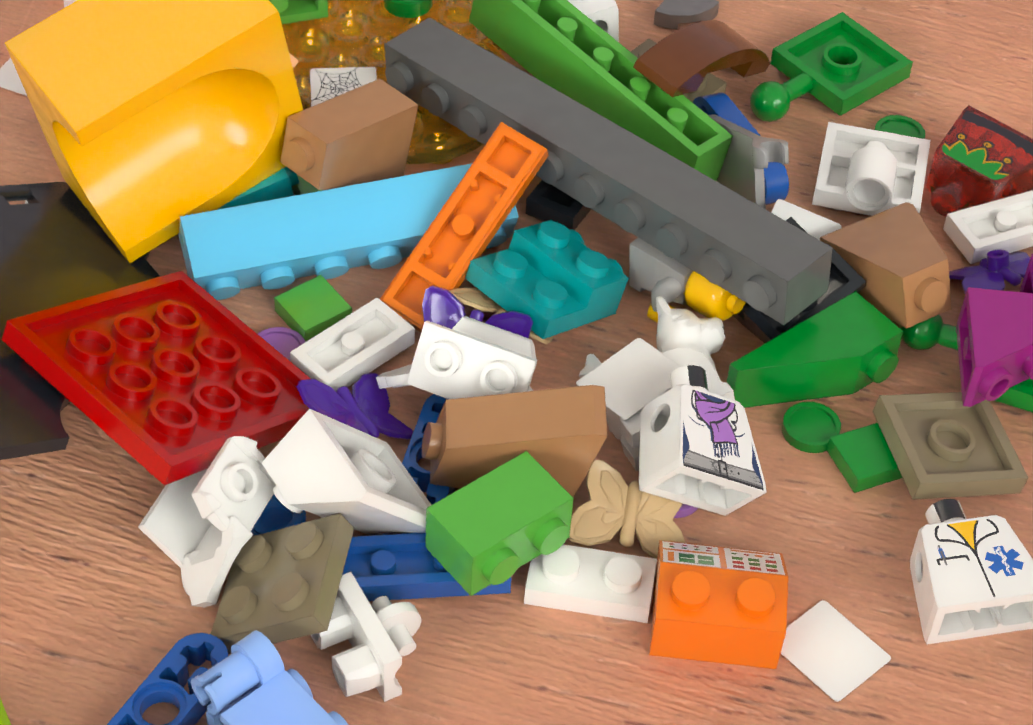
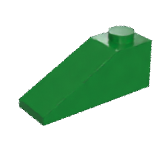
(820, 357)

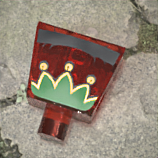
(979, 163)

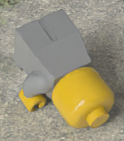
(677, 283)

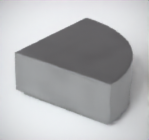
(684, 11)

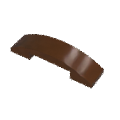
(690, 53)

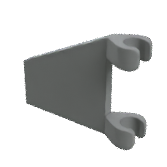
(747, 159)

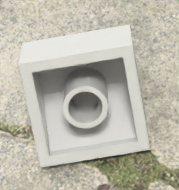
(344, 471)

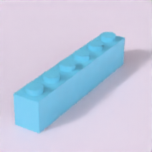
(317, 232)

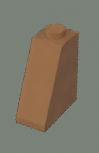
(351, 137)
(899, 262)
(480, 433)

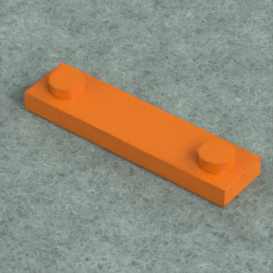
(466, 221)

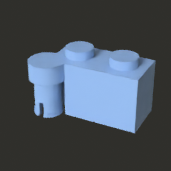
(257, 689)

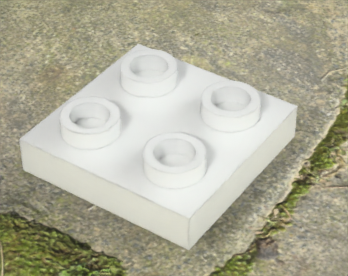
(870, 170)

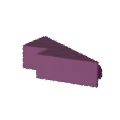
(995, 340)

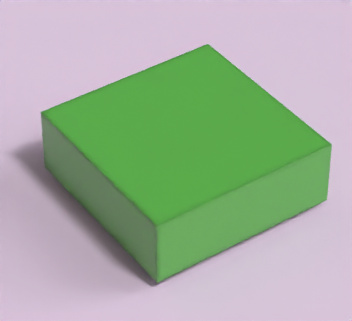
(311, 307)

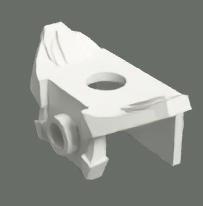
(467, 361)
(210, 517)

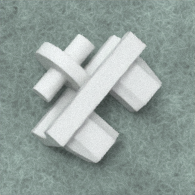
(378, 638)

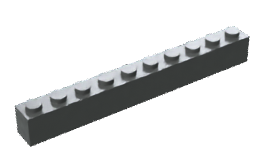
(615, 172)

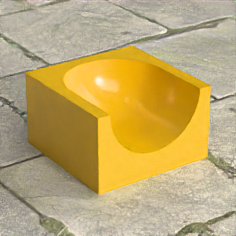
(159, 106)

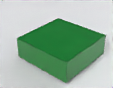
(863, 457)

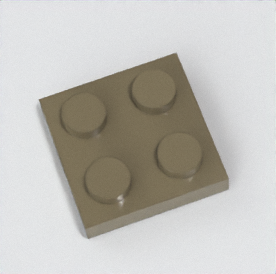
(949, 446)
(285, 582)

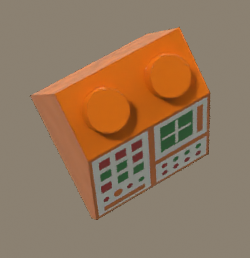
(719, 604)

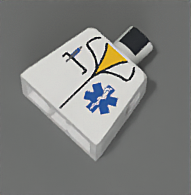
(970, 576)

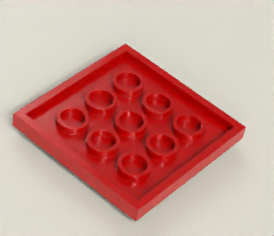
(163, 372)

